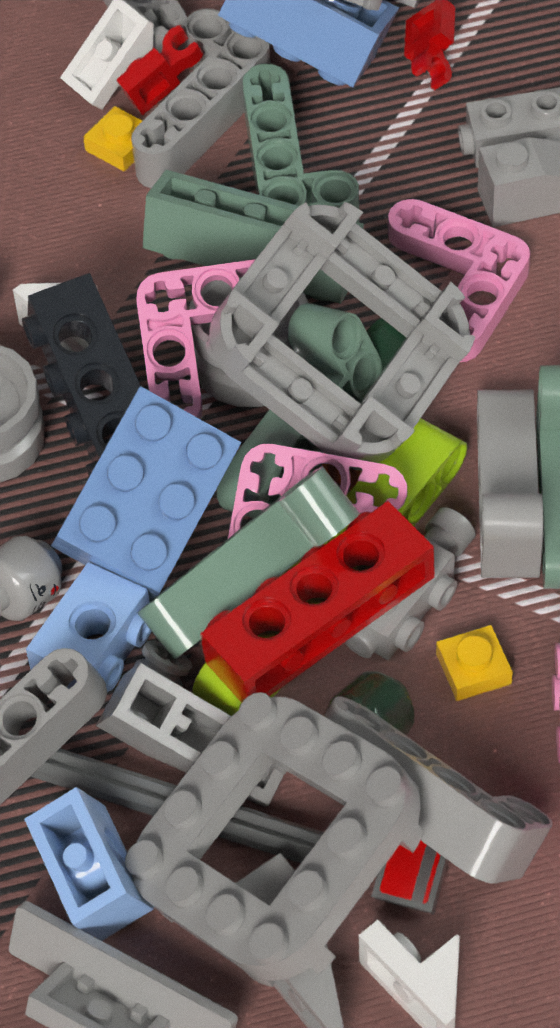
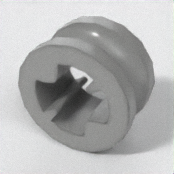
(162, 662)

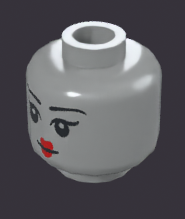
(27, 577)

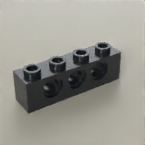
(78, 311)

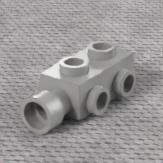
(510, 119)
(402, 624)

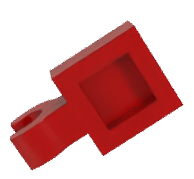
(427, 37)
(154, 75)

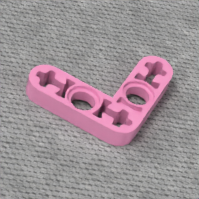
(476, 262)
(177, 323)
(297, 465)

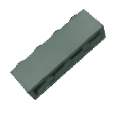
(218, 226)

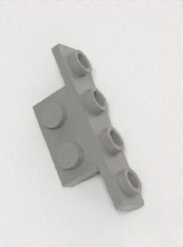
(99, 984)

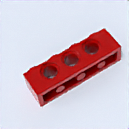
(308, 632)

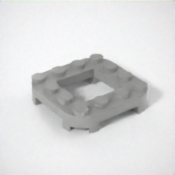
(294, 389)
(292, 932)

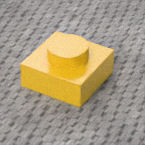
(113, 138)
(474, 663)

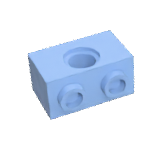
(92, 606)
(87, 864)

